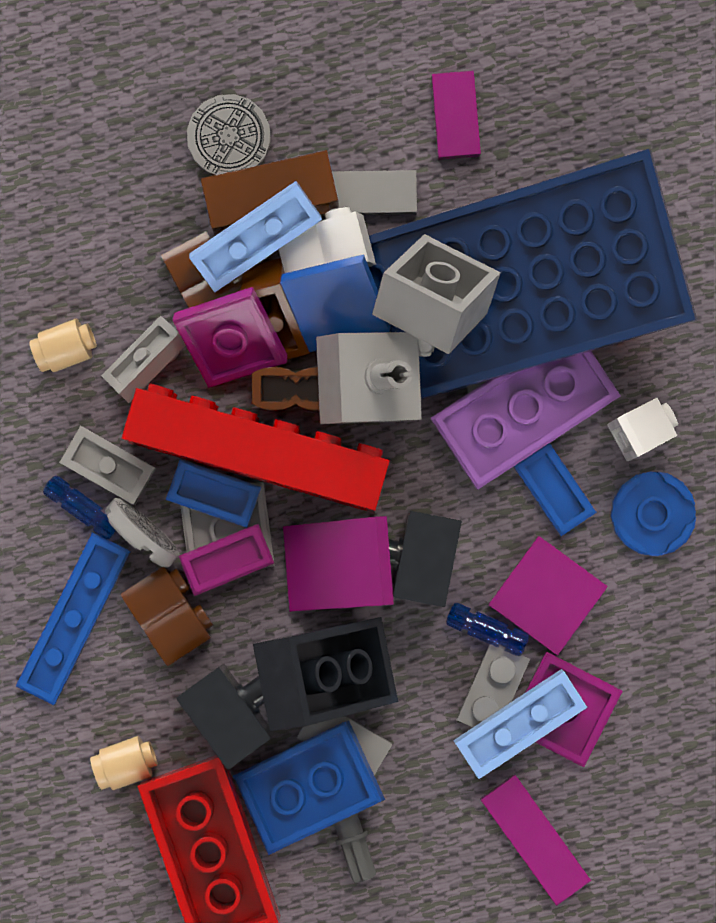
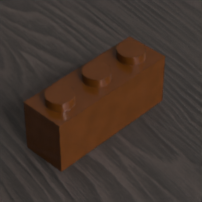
(241, 191)

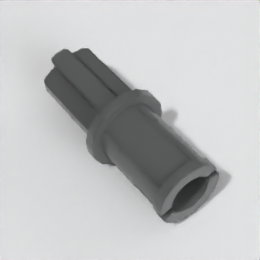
(355, 848)

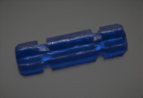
(79, 506)
(487, 629)

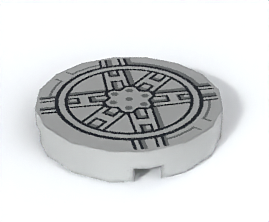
(228, 134)
(141, 532)

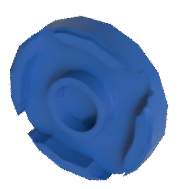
(637, 518)

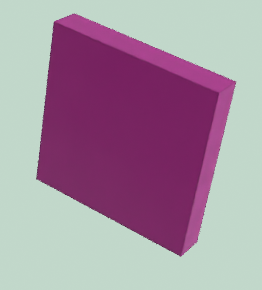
(230, 337)
(547, 595)
(579, 734)

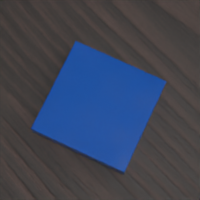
(333, 299)

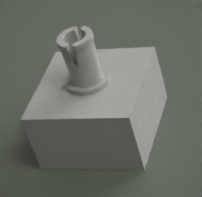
(435, 294)
(368, 377)

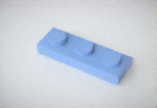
(255, 236)
(520, 723)

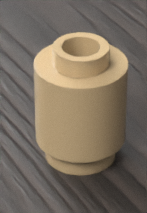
(63, 346)
(123, 763)

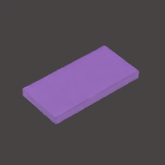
(522, 413)

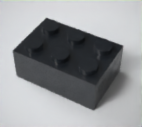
(325, 674)

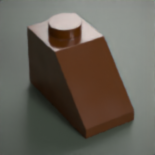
(266, 280)

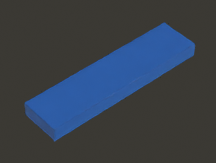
(73, 618)

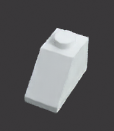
(643, 428)

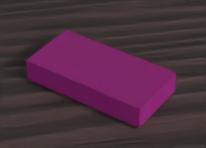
(456, 115)
(226, 559)

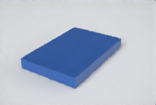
(309, 787)

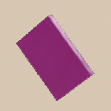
(338, 564)

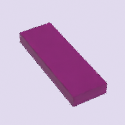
(535, 839)

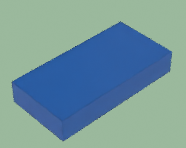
(554, 489)
(213, 493)

